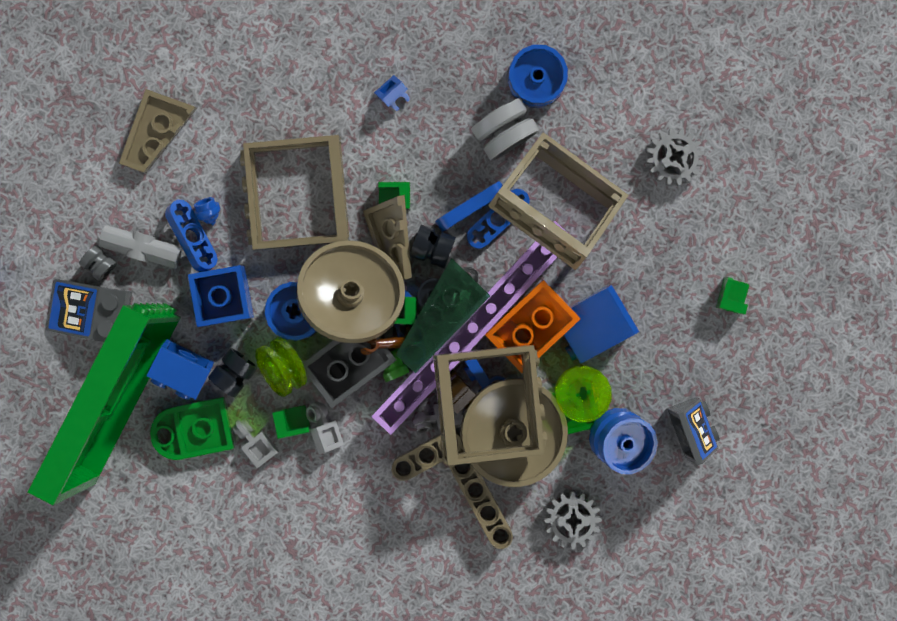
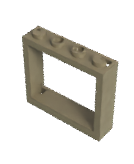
(250, 185)
(539, 226)
(535, 410)

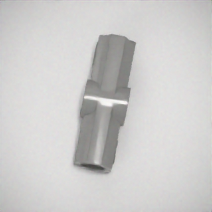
(140, 246)

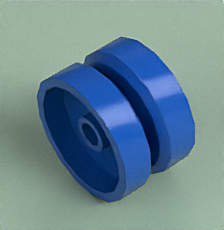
(532, 60)
(280, 316)
(623, 441)

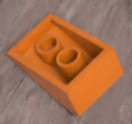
(535, 320)

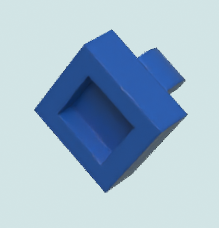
(391, 91)

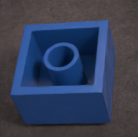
(220, 296)
(180, 370)

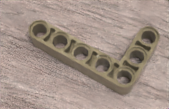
(464, 479)

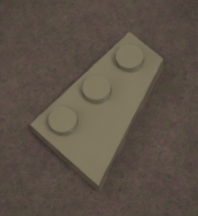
(153, 129)
(390, 232)

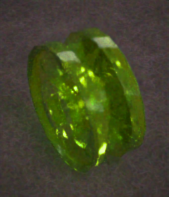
(281, 366)
(596, 401)

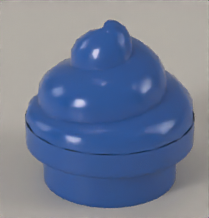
(207, 210)

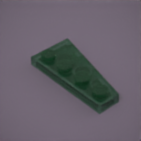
(445, 311)

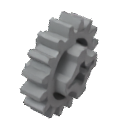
(668, 146)
(560, 519)

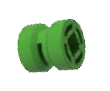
(396, 369)

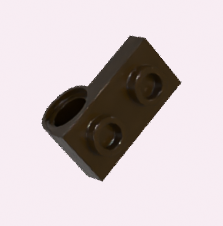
(461, 392)

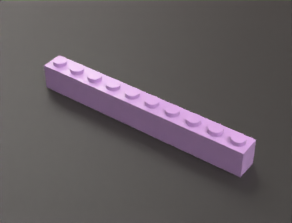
(502, 297)

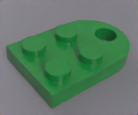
(194, 429)

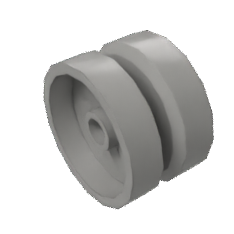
(503, 126)

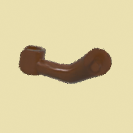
(385, 343)

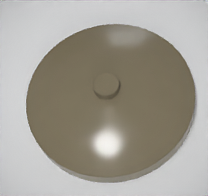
(350, 291)
(500, 420)

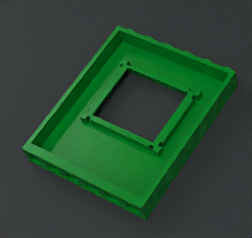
(104, 402)

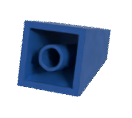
(601, 325)

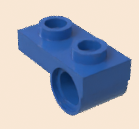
(476, 372)

